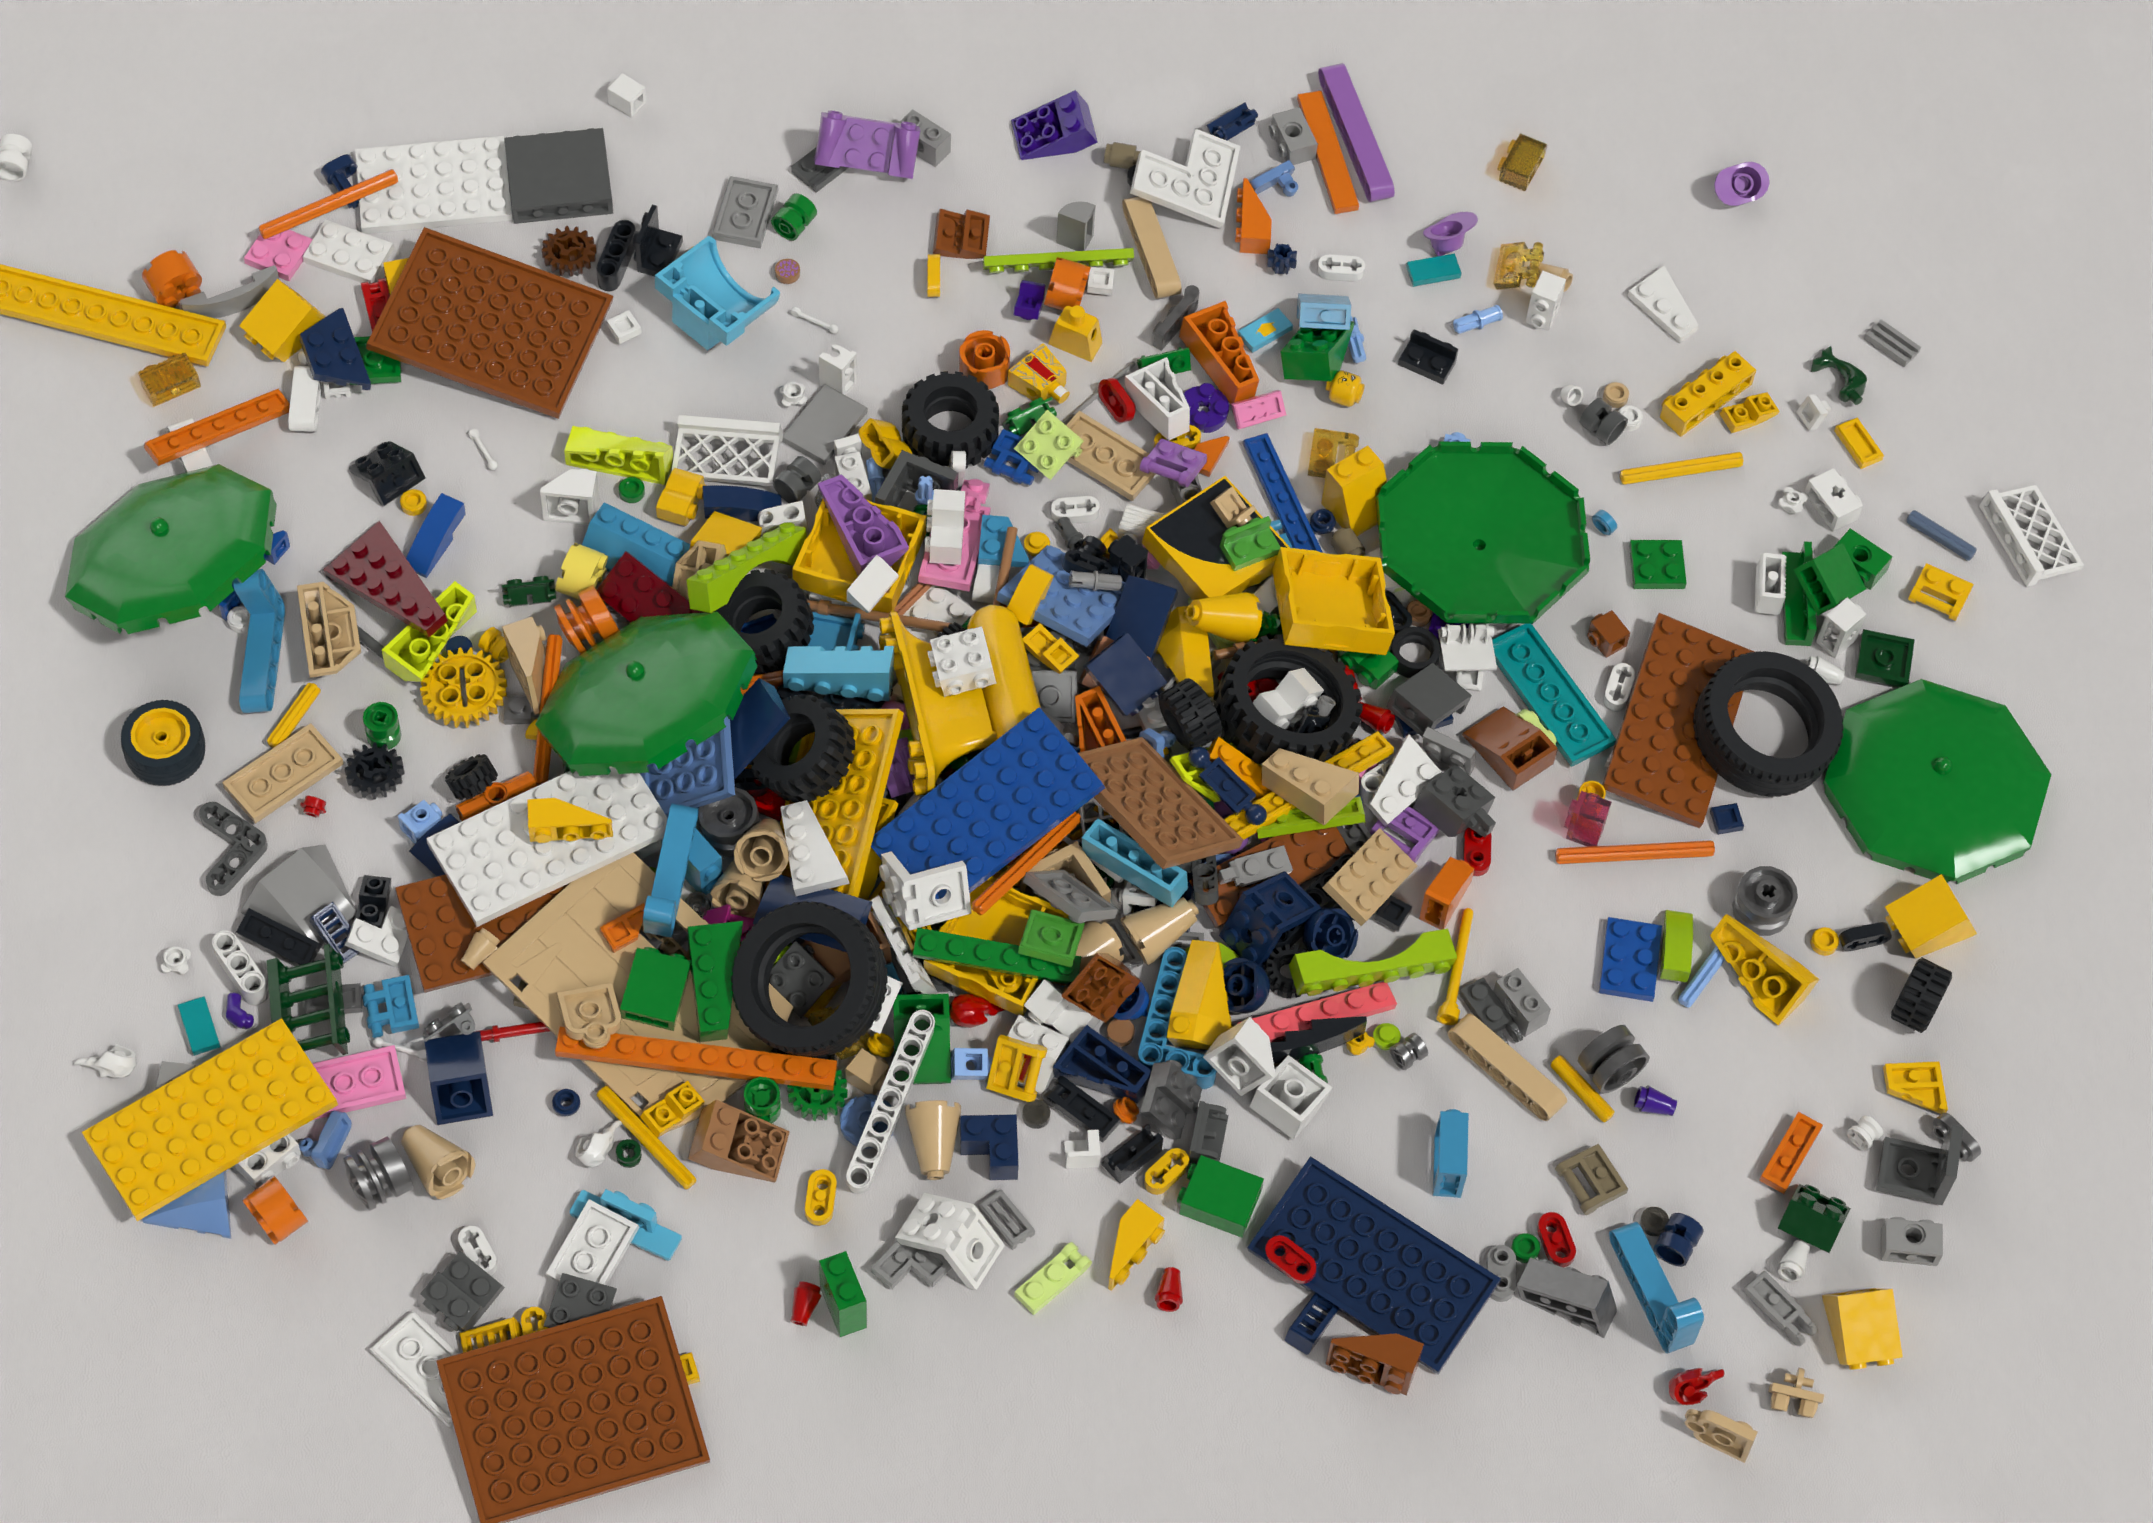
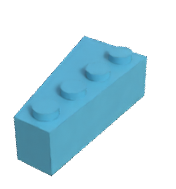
(840, 671)

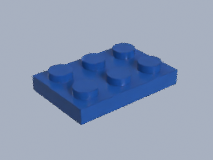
(1630, 959)

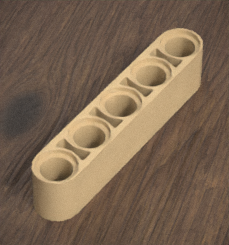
(1152, 247)
(1507, 1067)

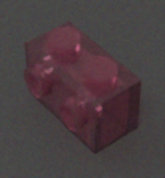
(1587, 819)

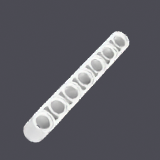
(894, 1088)

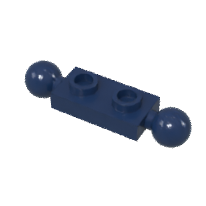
(1227, 786)

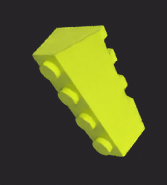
(618, 455)
(412, 652)

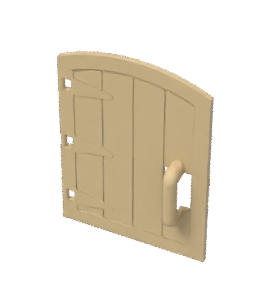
(567, 952)

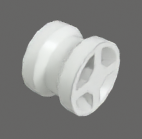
(1865, 1133)

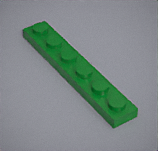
(989, 956)

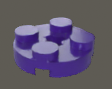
(1217, 406)

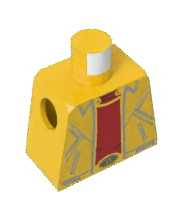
(1039, 376)

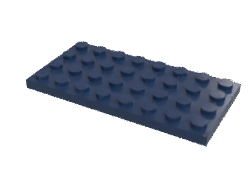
(1378, 1263)

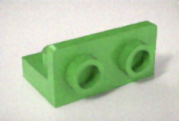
(1249, 543)

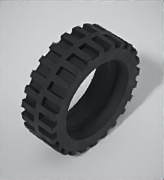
(1273, 659)

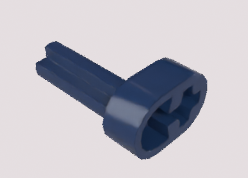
(338, 171)

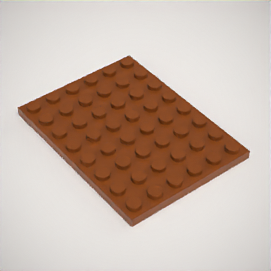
(490, 322)
(572, 1412)

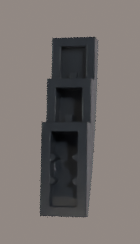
(1321, 1037)

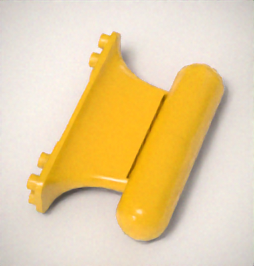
(961, 722)

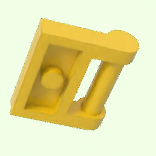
(1943, 586)
(1007, 1068)

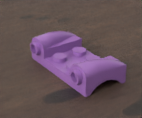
(867, 144)

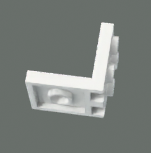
(914, 894)
(953, 1235)

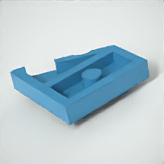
(993, 539)

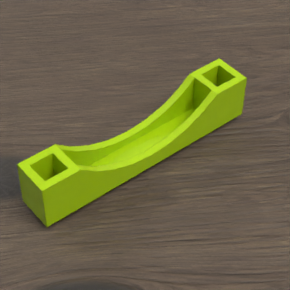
(715, 584)
(1321, 971)

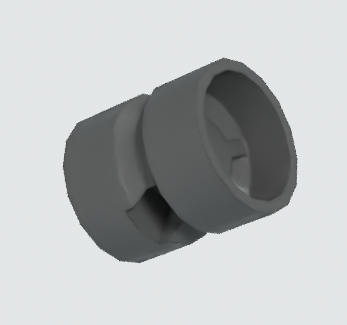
(1605, 422)
(797, 480)

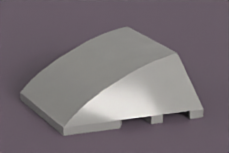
(300, 890)

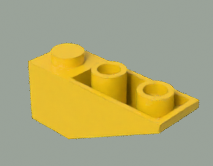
(559, 820)
(1135, 1234)

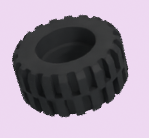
(954, 394)
(770, 591)
(821, 765)

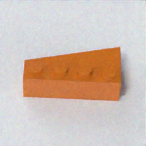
(1220, 351)

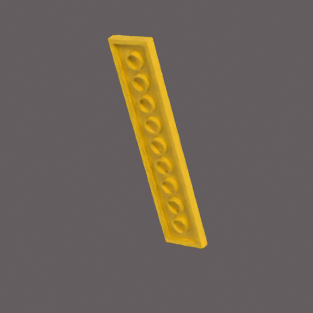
(108, 315)

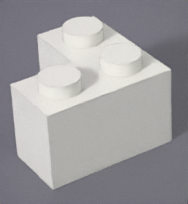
(945, 526)
(1290, 698)
(1052, 1009)

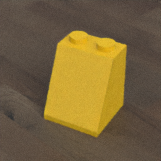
(279, 321)
(1352, 490)
(727, 531)
(1929, 918)
(1864, 1326)

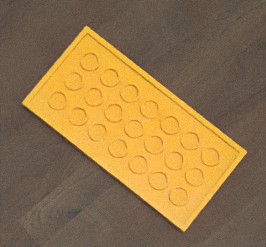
(853, 807)
(209, 1119)

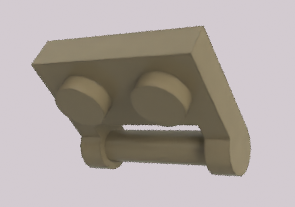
(1598, 1173)

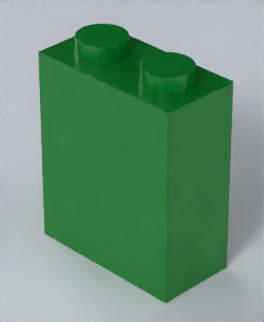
(1829, 579)
(655, 988)
(1220, 1195)
(843, 1294)

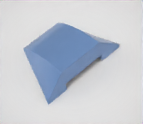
(199, 1209)

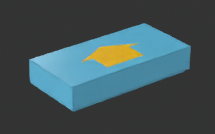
(1265, 330)

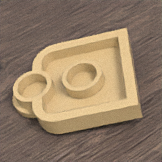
(590, 1014)
(1721, 1433)

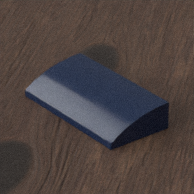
(1143, 613)
(755, 723)
(781, 892)

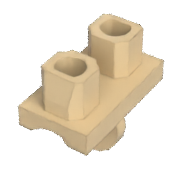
(1808, 1399)

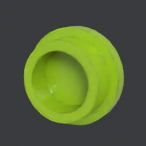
(1386, 1035)

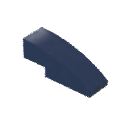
(738, 501)

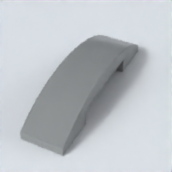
(233, 300)

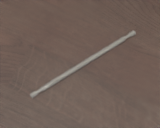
(1096, 395)

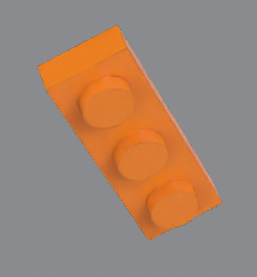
(1791, 1152)

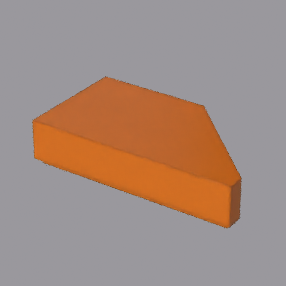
(1214, 450)
(624, 928)

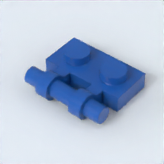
(1005, 451)

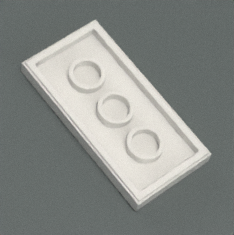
(411, 1356)

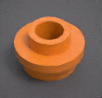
(1126, 1110)

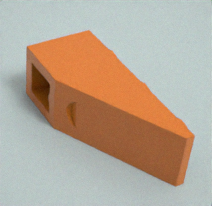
(1255, 222)

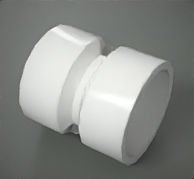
(14, 157)

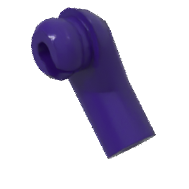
(235, 1014)

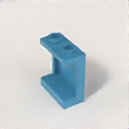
(1324, 311)
(836, 631)

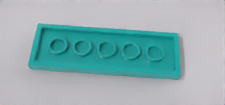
(1551, 694)

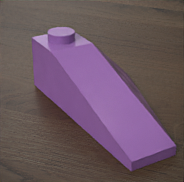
(861, 525)

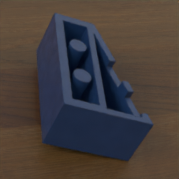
(1102, 1066)

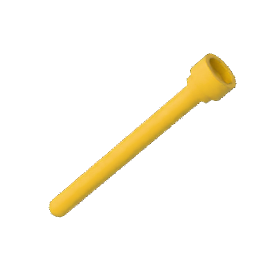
(1448, 1012)

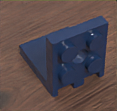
(1266, 917)

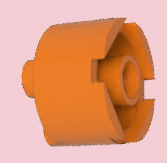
(172, 278)
(1066, 284)
(985, 358)
(275, 1210)

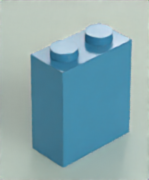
(703, 865)

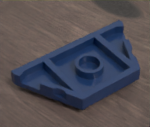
(334, 352)

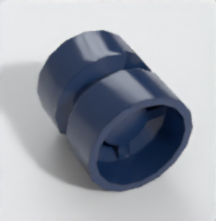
(1678, 1240)

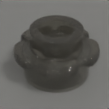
(701, 899)

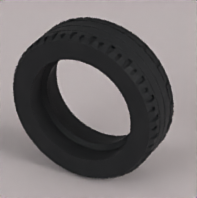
(1798, 687)
(760, 951)

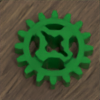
(818, 1102)

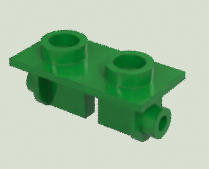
(1178, 360)
(1020, 420)

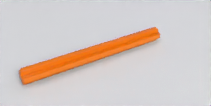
(328, 204)
(550, 676)
(1635, 852)
(1024, 864)

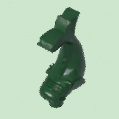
(1854, 378)

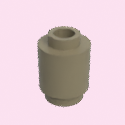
(1121, 155)
(1346, 542)

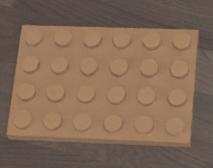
(1157, 805)

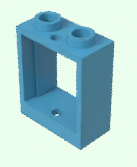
(1450, 1153)

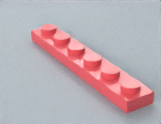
(1354, 1003)

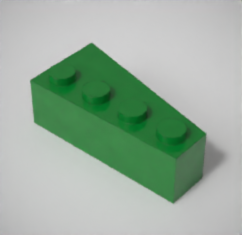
(712, 959)

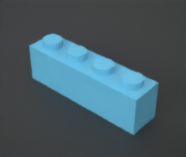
(1133, 863)

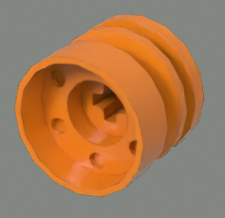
(586, 619)

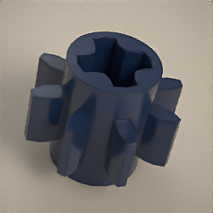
(1281, 258)

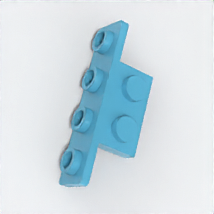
(649, 1236)

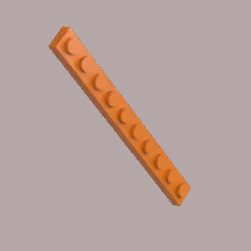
(703, 1059)

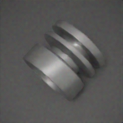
(378, 1173)

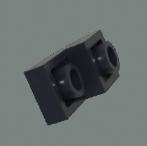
(373, 899)

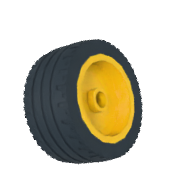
(163, 742)

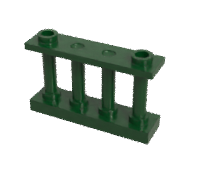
(282, 999)

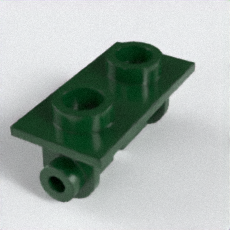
(538, 588)

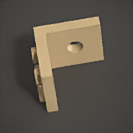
(1075, 861)

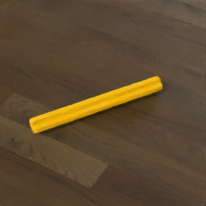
(1681, 468)
(646, 1137)

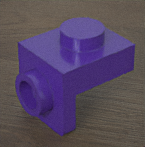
(1029, 300)

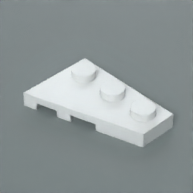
(1403, 781)

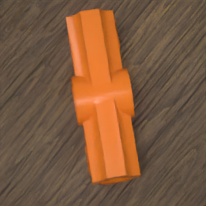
(497, 790)

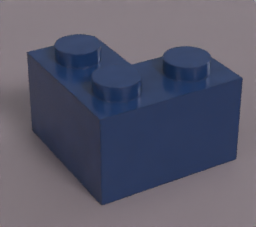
(993, 1137)

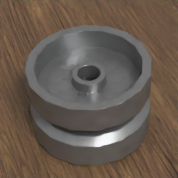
(728, 820)
(1765, 900)
(1613, 1059)

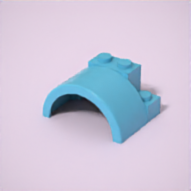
(706, 297)

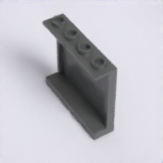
(558, 175)

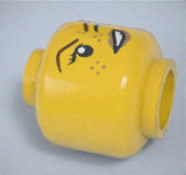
(1345, 388)

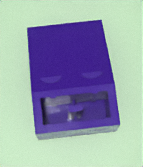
(1055, 128)

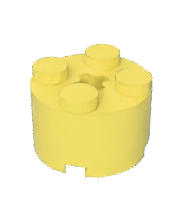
(581, 570)

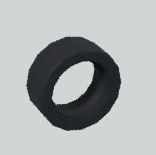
(1415, 635)

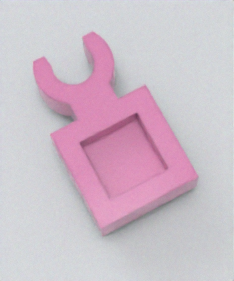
(975, 492)

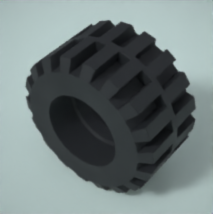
(1190, 714)
(1921, 995)

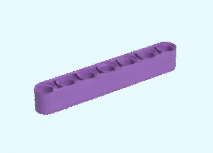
(1356, 132)

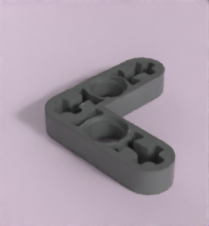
(240, 848)
(1200, 883)

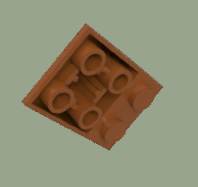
(1512, 746)
(1102, 986)
(1377, 1359)

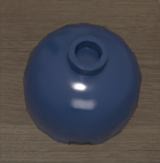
(1331, 932)
(1245, 985)

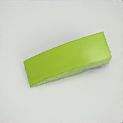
(1677, 946)

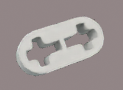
(1341, 267)
(958, 464)
(1075, 509)
(1624, 688)
(483, 1248)

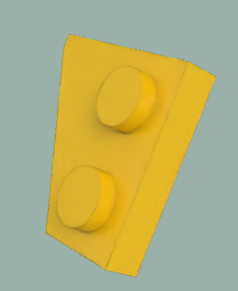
(1917, 1083)

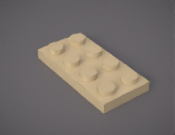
(1109, 457)
(282, 773)
(1370, 877)

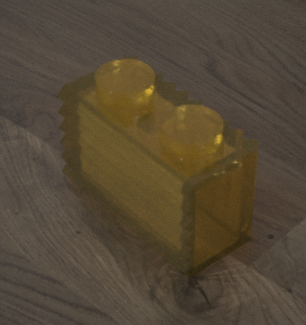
(1522, 161)
(169, 379)

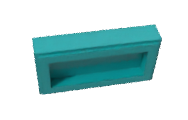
(1433, 270)
(199, 1026)

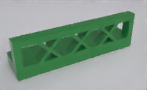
(1797, 609)

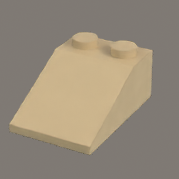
(527, 657)

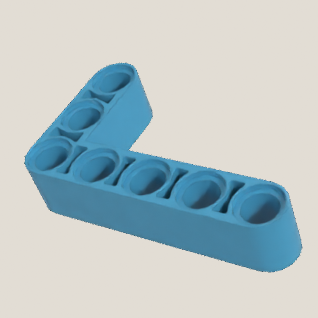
(263, 641)
(664, 901)
(1159, 1023)
(1672, 1321)

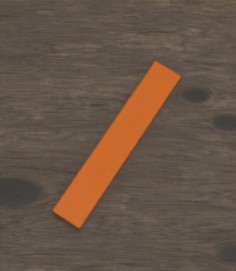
(1328, 153)
(217, 427)

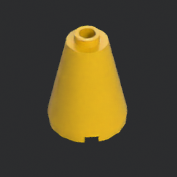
(1227, 616)

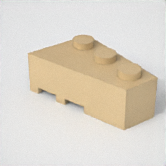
(1310, 784)

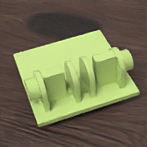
(1049, 445)

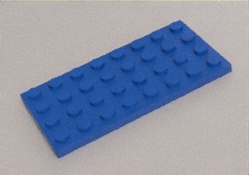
(993, 804)

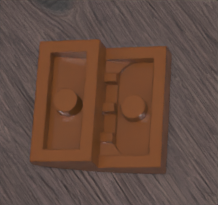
(961, 234)

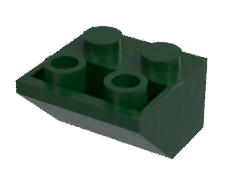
(1814, 1217)

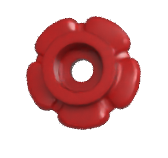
(313, 806)

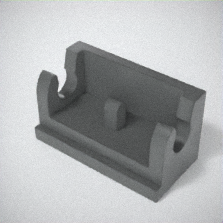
(1208, 1132)

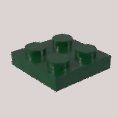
(1884, 658)

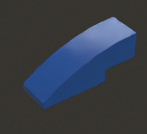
(435, 534)

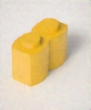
(883, 441)
(680, 497)

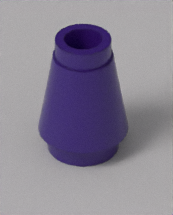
(1654, 1101)

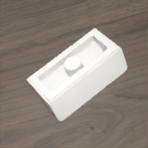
(871, 584)

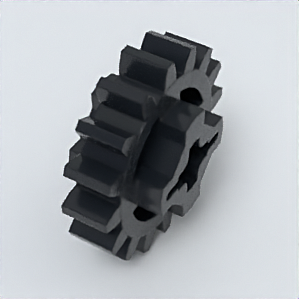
(374, 770)

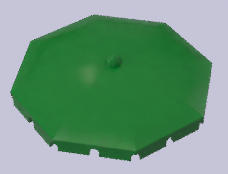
(1482, 533)
(171, 549)
(647, 693)
(1937, 781)

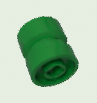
(794, 216)
(382, 725)
(762, 1099)

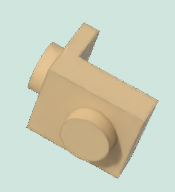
(1232, 508)

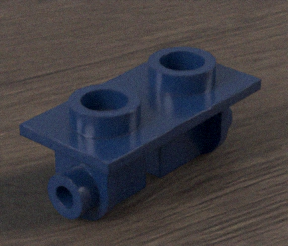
(1233, 122)

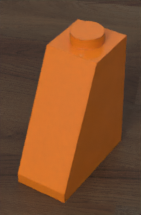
(1446, 892)

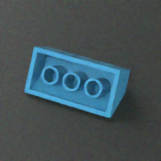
(616, 532)

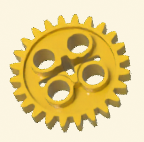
(489, 684)

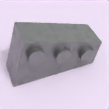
(1570, 1292)

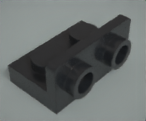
(1428, 357)

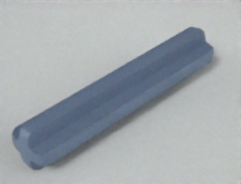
(1941, 535)

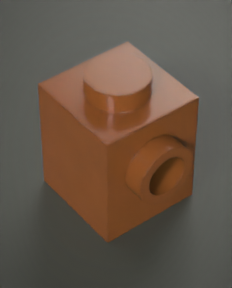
(1608, 633)

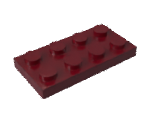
(640, 592)

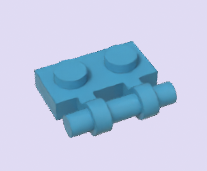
(399, 1002)

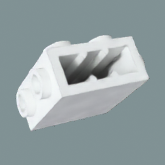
(961, 662)

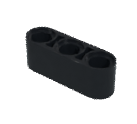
(616, 255)

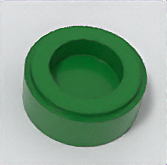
(631, 490)
(1525, 1247)

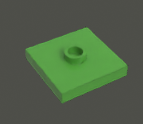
(1051, 938)

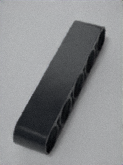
(1320, 896)

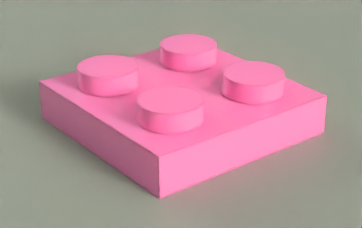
(281, 250)

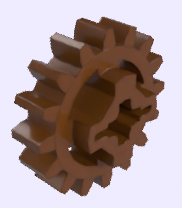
(571, 251)

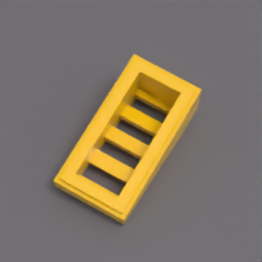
(490, 1330)

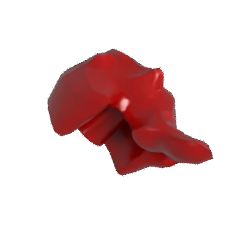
(969, 1010)
(1686, 1385)

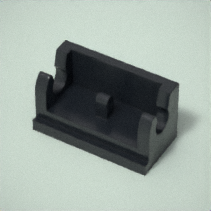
(1133, 1154)

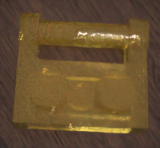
(1325, 449)

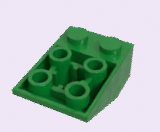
(1315, 353)
(936, 1062)

